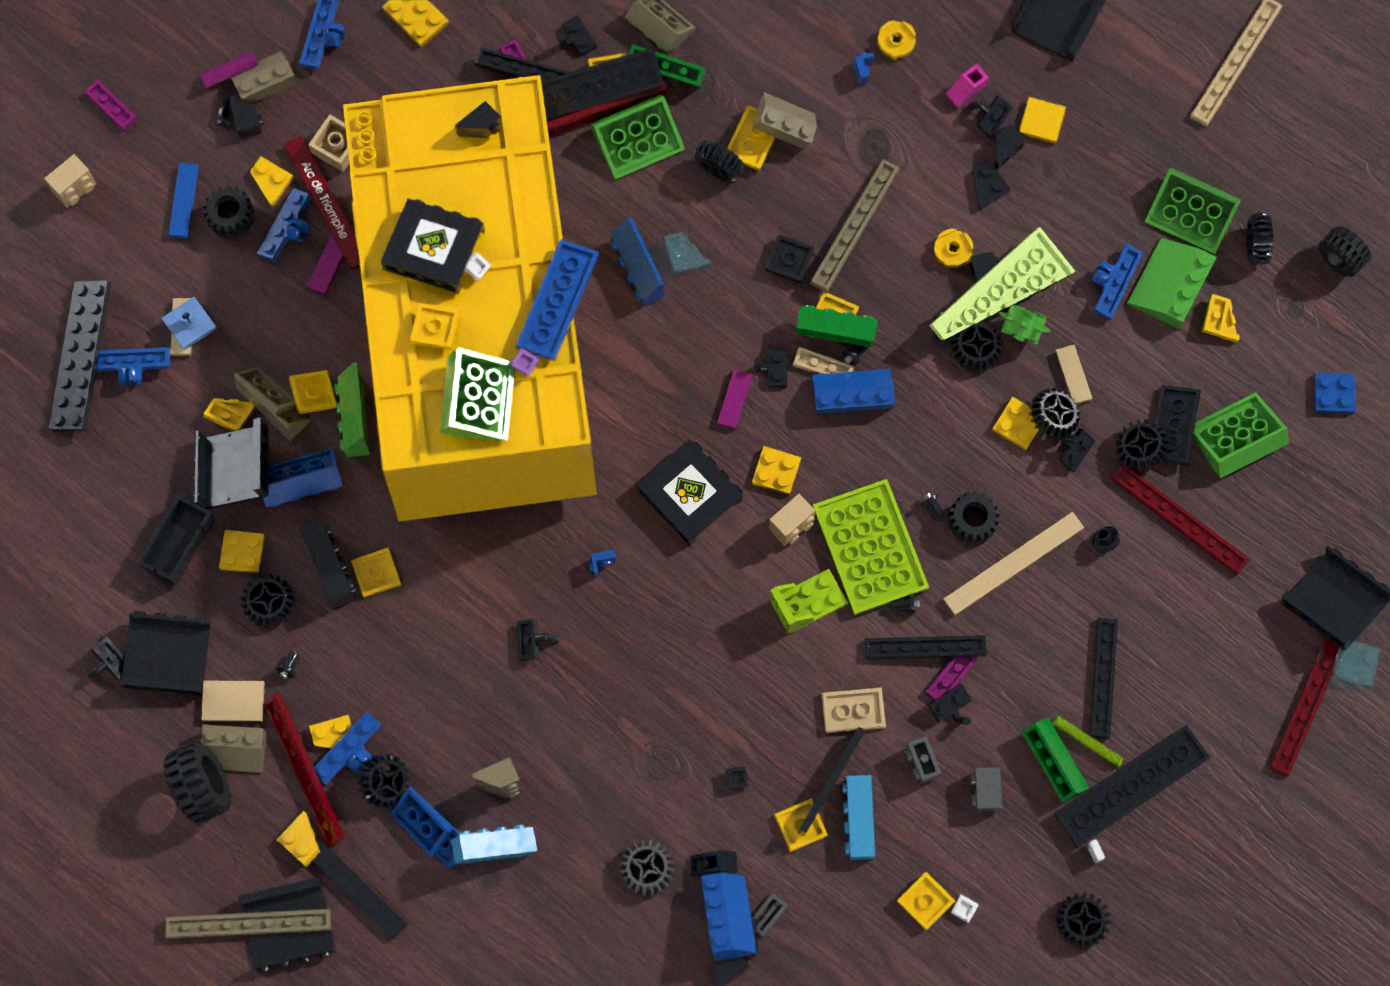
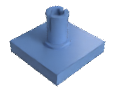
(189, 323)

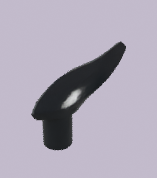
(222, 113)

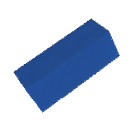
(426, 826)

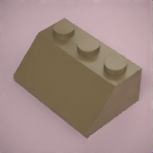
(659, 23)
(265, 79)
(785, 121)
(236, 747)
(499, 779)

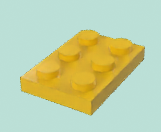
(417, 18)
(750, 143)

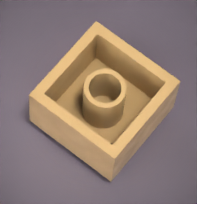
(331, 143)
(70, 181)
(792, 520)

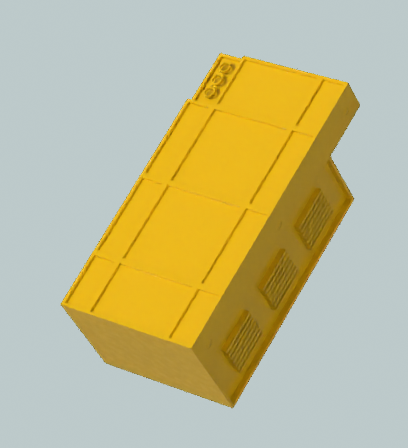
(507, 181)

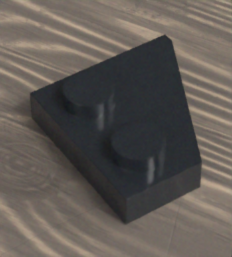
(988, 184)

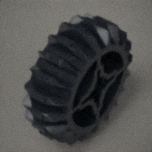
(719, 161)
(1259, 239)
(969, 346)
(1059, 407)
(1150, 444)
(260, 600)
(370, 787)
(1101, 921)

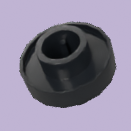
(1106, 539)

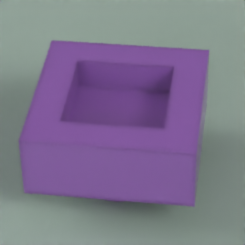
(524, 362)

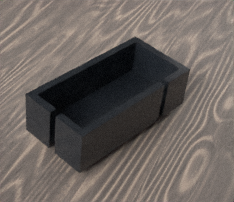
(176, 540)
(327, 564)

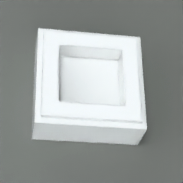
(477, 266)
(1095, 851)
(964, 908)

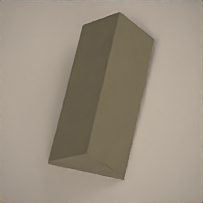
(271, 401)

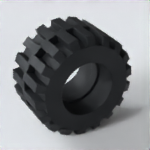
(223, 198)
(1344, 251)
(977, 502)

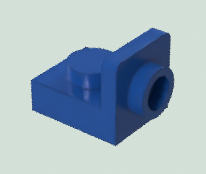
(861, 67)
(602, 558)

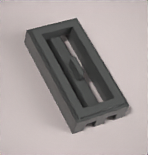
(774, 919)

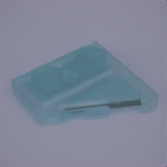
(683, 254)

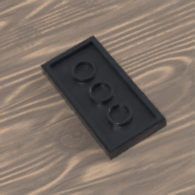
(1178, 417)

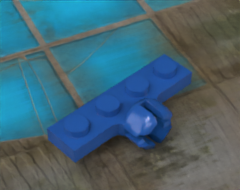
(321, 34)
(286, 226)
(1115, 280)
(132, 362)
(348, 749)

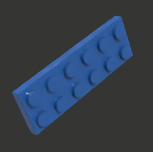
(557, 300)

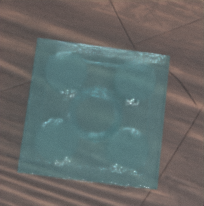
(1357, 664)

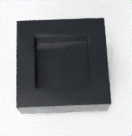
(737, 778)

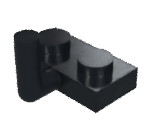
(577, 35)
(993, 115)
(775, 366)
(1076, 449)
(529, 639)
(110, 659)
(950, 703)

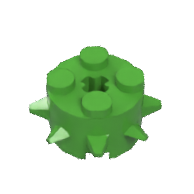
(1024, 324)

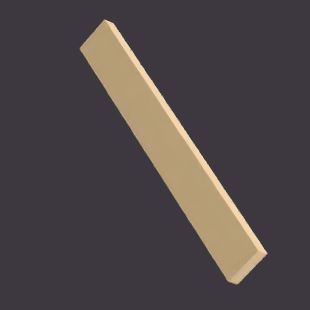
(1236, 62)
(1013, 564)

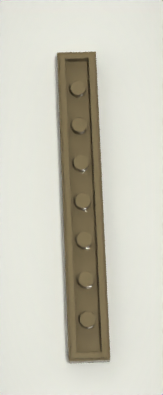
(854, 226)
(247, 923)

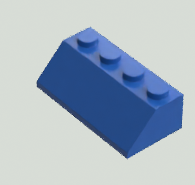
(637, 263)
(853, 391)
(303, 477)
(728, 915)

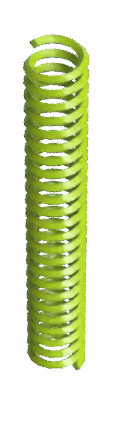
(1091, 743)

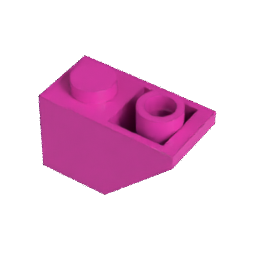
(968, 86)

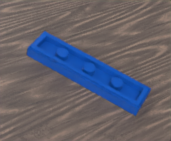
(183, 200)

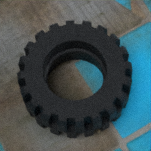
(197, 782)

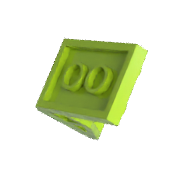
(807, 601)

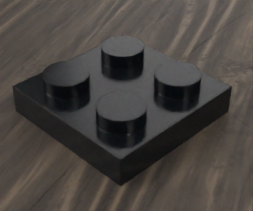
(789, 258)

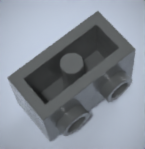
(923, 760)
(987, 789)

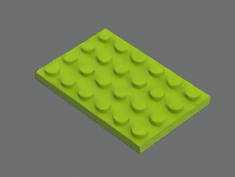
(870, 547)

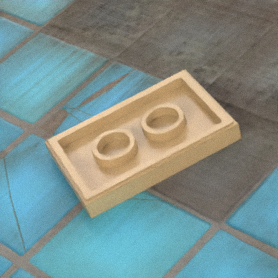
(233, 701)
(853, 709)

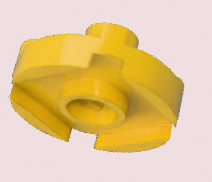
(896, 29)
(950, 258)

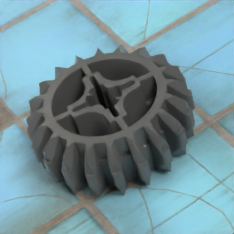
(655, 872)

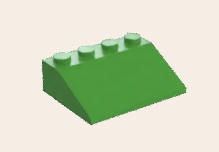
(637, 136)
(1192, 210)
(1171, 281)
(477, 396)
(353, 412)
(1240, 434)

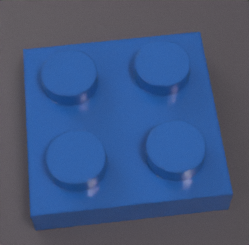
(1334, 393)

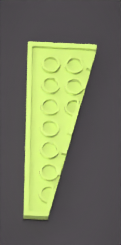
(1019, 274)

